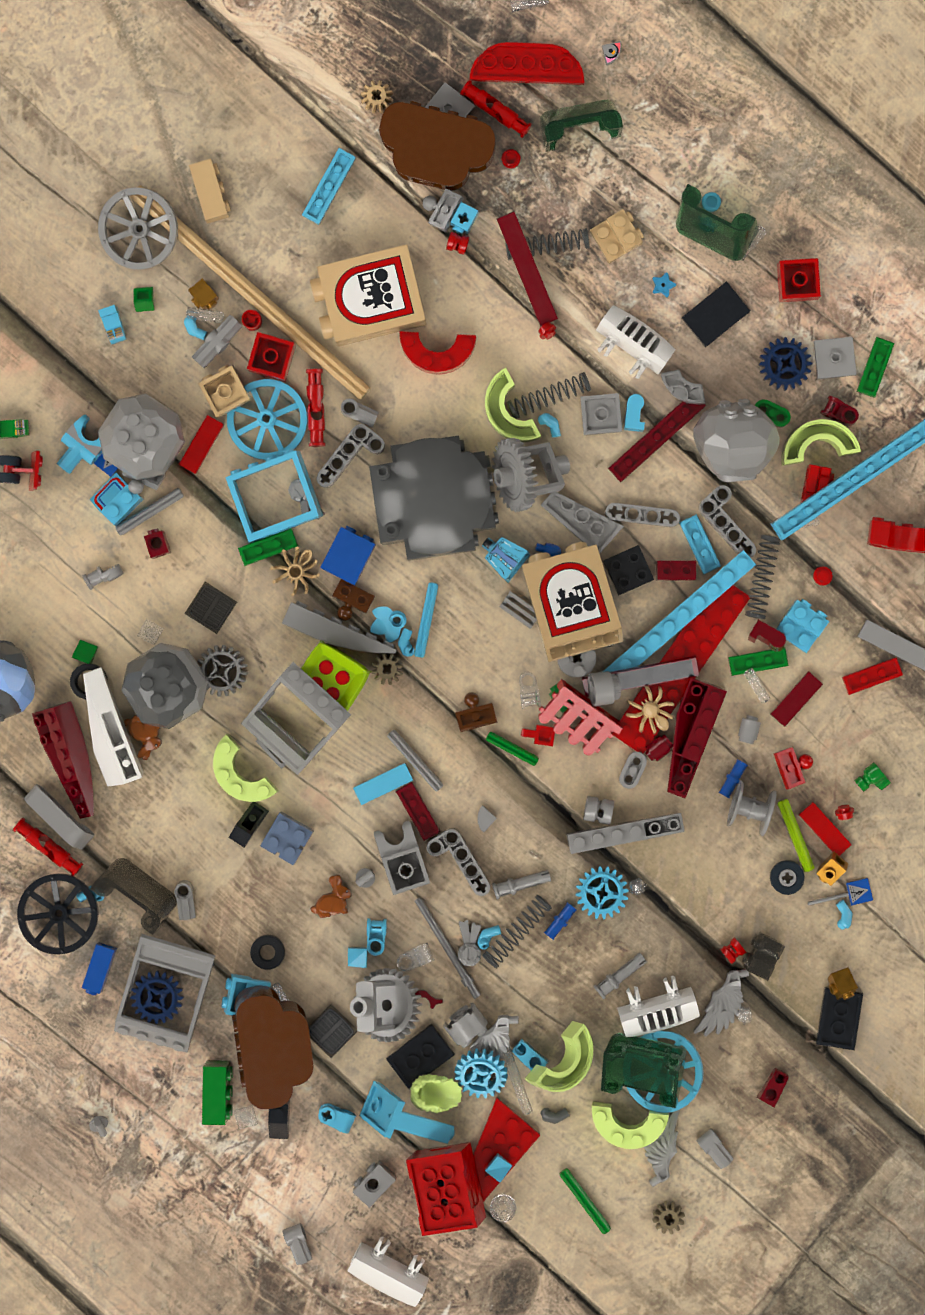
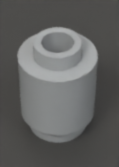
(749, 729)

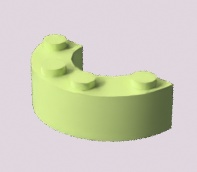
(498, 416)
(819, 430)
(230, 779)
(573, 1066)
(626, 1135)

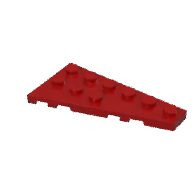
(503, 1134)

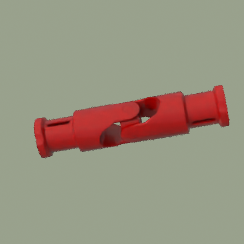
(502, 113)
(315, 394)
(50, 849)

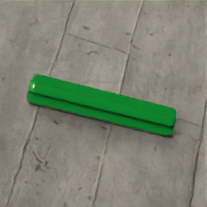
(512, 748)

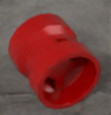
(453, 241)
(249, 318)
(730, 954)

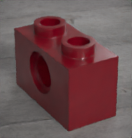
(675, 570)

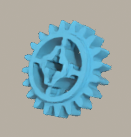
(618, 896)
(479, 1079)

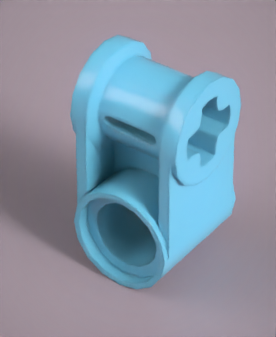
(376, 934)
(339, 1118)

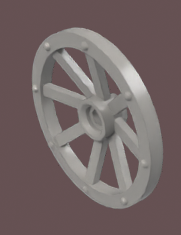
(133, 230)

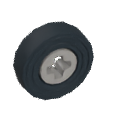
(793, 870)

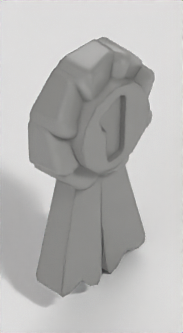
(297, 493)
(469, 953)

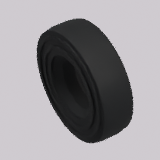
(257, 958)

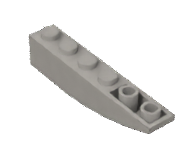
(332, 631)
(624, 833)

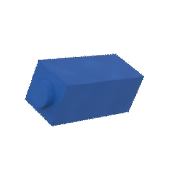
(99, 968)

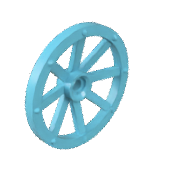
(272, 422)
(697, 1062)

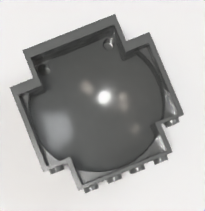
(433, 497)

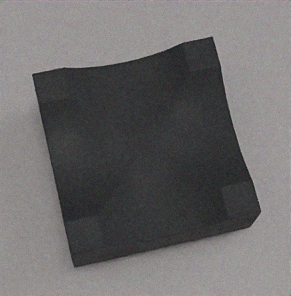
(628, 570)

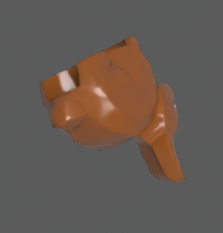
(144, 733)
(333, 902)

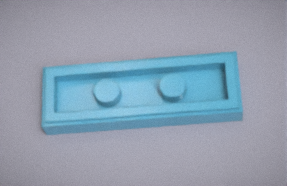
(700, 544)
(383, 783)

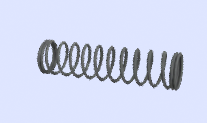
(584, 234)
(516, 414)
(772, 540)
(489, 958)

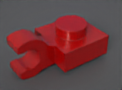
(542, 735)

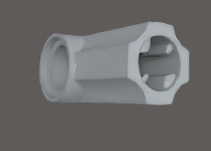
(361, 413)
(185, 902)
(712, 1145)
(296, 1239)

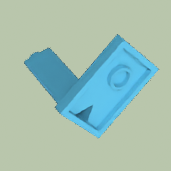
(385, 1114)

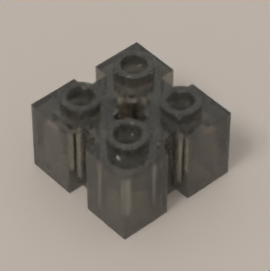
(763, 955)

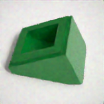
(144, 299)
(85, 652)

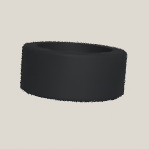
(75, 675)

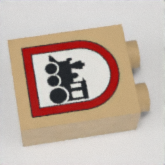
(368, 296)
(572, 601)

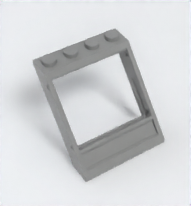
(276, 737)
(174, 958)

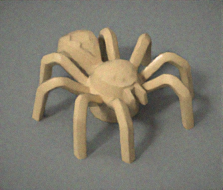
(296, 571)
(651, 710)

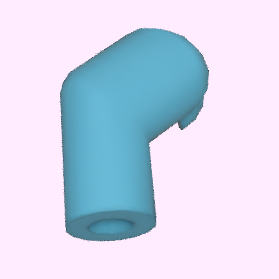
(192, 329)
(404, 643)
(846, 918)
(486, 935)

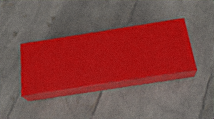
(201, 444)
(872, 676)
(824, 829)

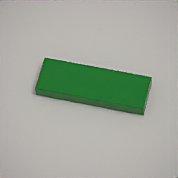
(875, 367)
(268, 547)
(758, 661)

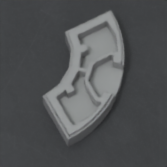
(683, 389)

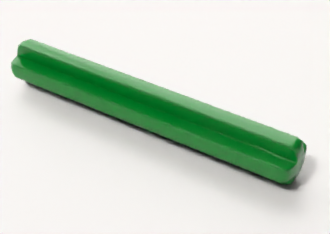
(585, 1201)

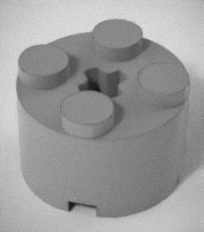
(578, 669)
(466, 1024)

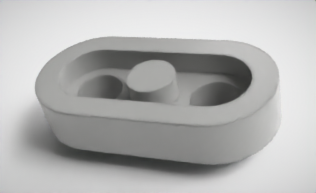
(633, 770)

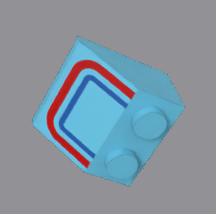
(115, 499)

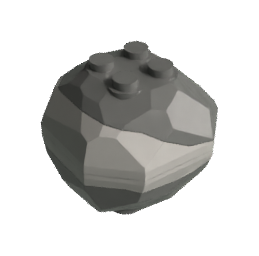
(165, 685)

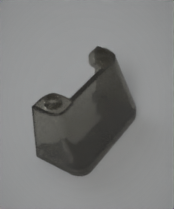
(139, 888)

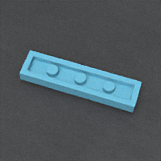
(329, 186)

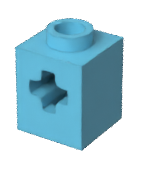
(464, 210)

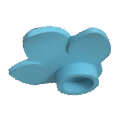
(385, 625)

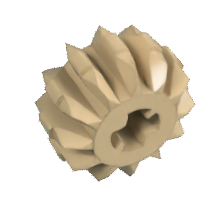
(376, 89)

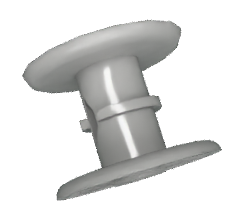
(751, 808)

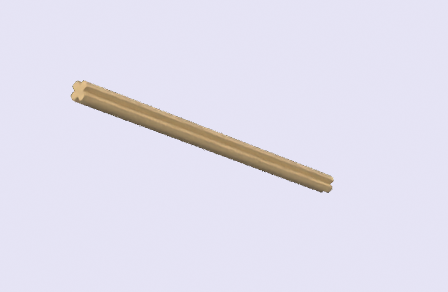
(261, 302)

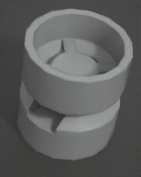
(591, 810)

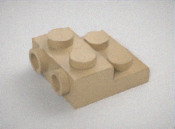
(617, 235)
(224, 390)

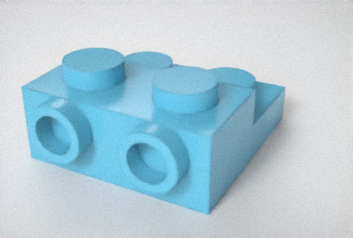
(802, 625)
(235, 986)

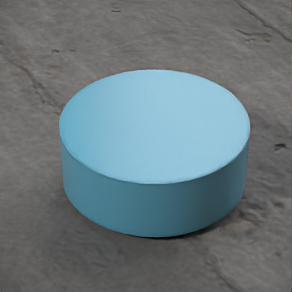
(711, 202)

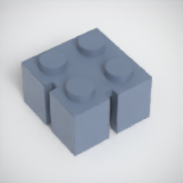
(286, 837)

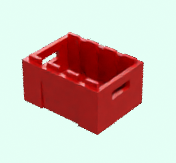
(461, 1188)

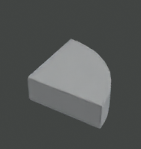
(485, 818)

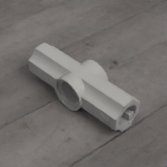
(217, 341)

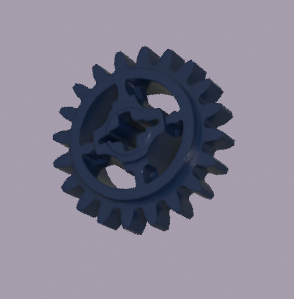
(775, 377)
(162, 1004)

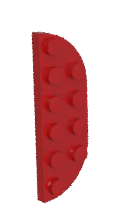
(527, 64)

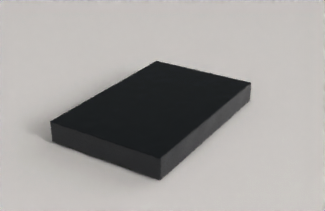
(715, 314)
(839, 1020)
(420, 1055)

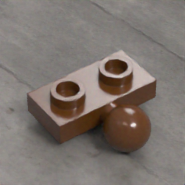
(352, 597)
(475, 716)

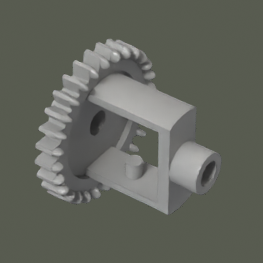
(515, 476)
(374, 1007)

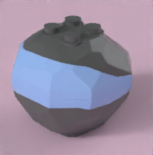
(16, 680)

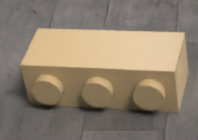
(210, 190)

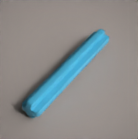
(426, 620)

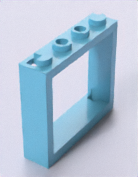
(271, 461)

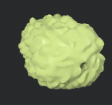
(435, 1093)

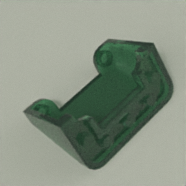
(602, 111)
(713, 232)
(643, 1066)

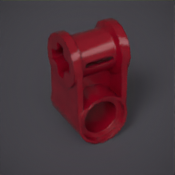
(838, 411)

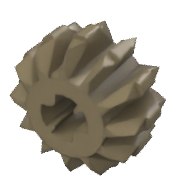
(380, 669)
(676, 1217)

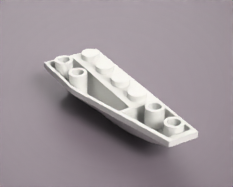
(108, 732)

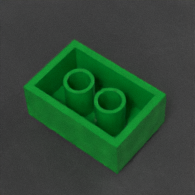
(217, 1092)

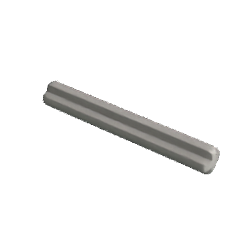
(149, 511)
(415, 760)

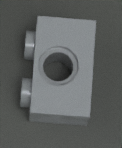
(368, 1193)

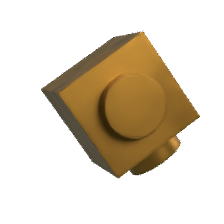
(203, 295)
(832, 869)
(842, 984)

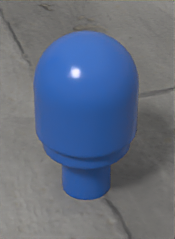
(549, 548)

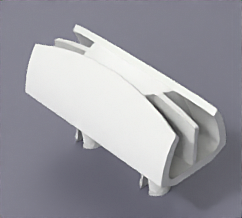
(636, 339)
(658, 1012)
(387, 1274)

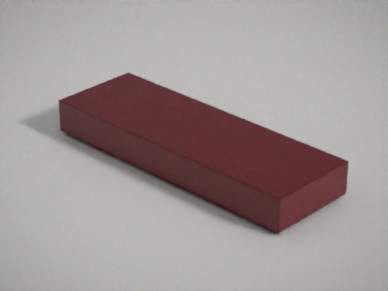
(796, 699)
(418, 811)

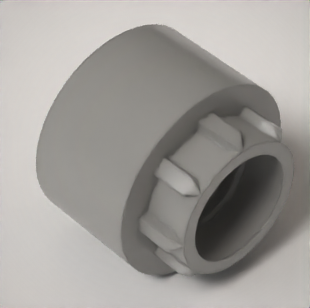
(603, 688)

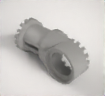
(99, 576)

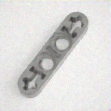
(642, 517)

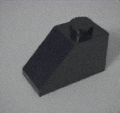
(248, 824)
(279, 1122)

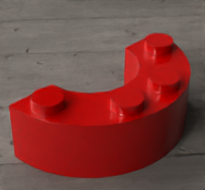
(437, 362)
(894, 537)

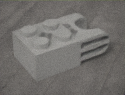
(399, 855)

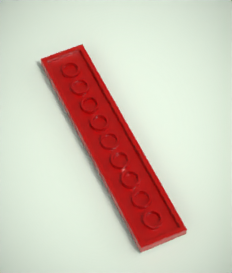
(696, 639)

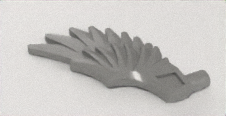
(723, 1004)
(496, 1037)
(662, 1150)

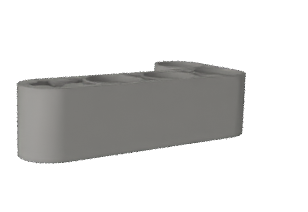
(347, 458)
(729, 526)
(58, 818)
(462, 863)

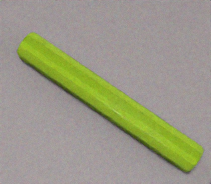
(796, 835)

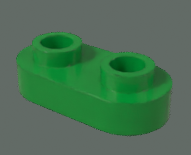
(773, 410)

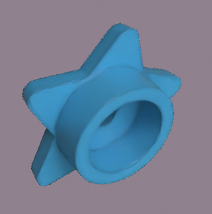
(658, 285)

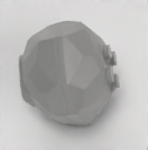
(141, 436)
(736, 440)

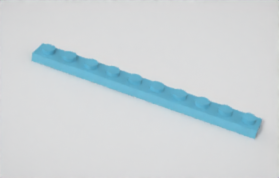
(850, 481)
(684, 613)

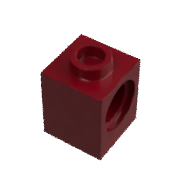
(163, 550)

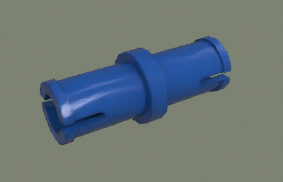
(733, 778)
(560, 921)

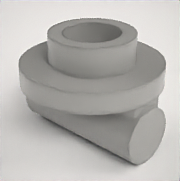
(365, 878)
(98, 1125)

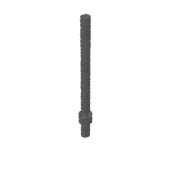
(467, 980)

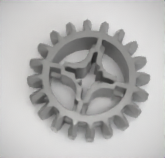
(236, 662)

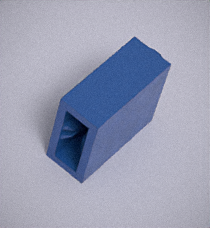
(348, 555)

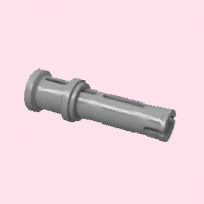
(511, 886)
(612, 981)

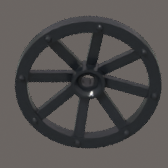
(52, 914)

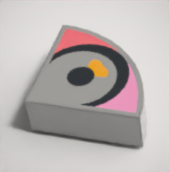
(611, 52)

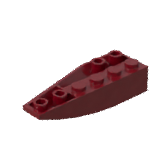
(692, 730)
(67, 753)

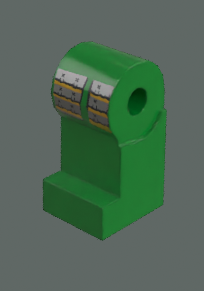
(14, 428)

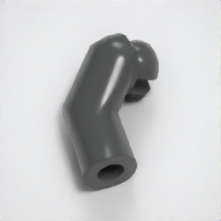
(552, 1117)

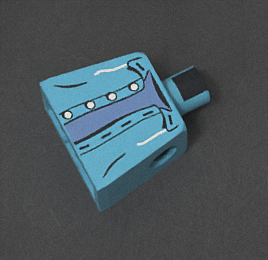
(505, 557)

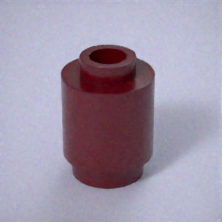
(658, 748)

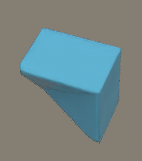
(357, 957)
(498, 1167)

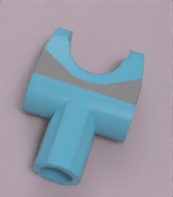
(79, 446)

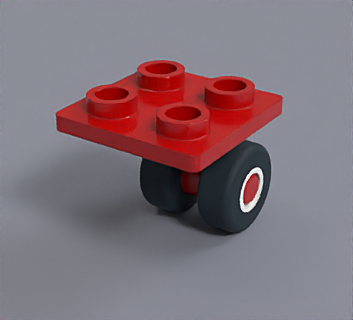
(10, 462)

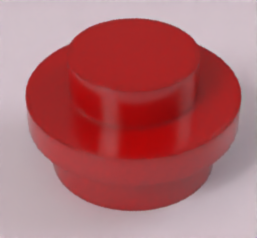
(510, 158)
(547, 331)
(822, 576)
(844, 812)

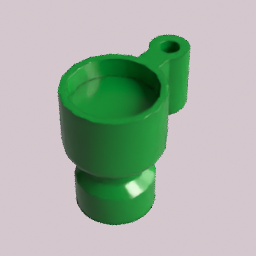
(874, 776)

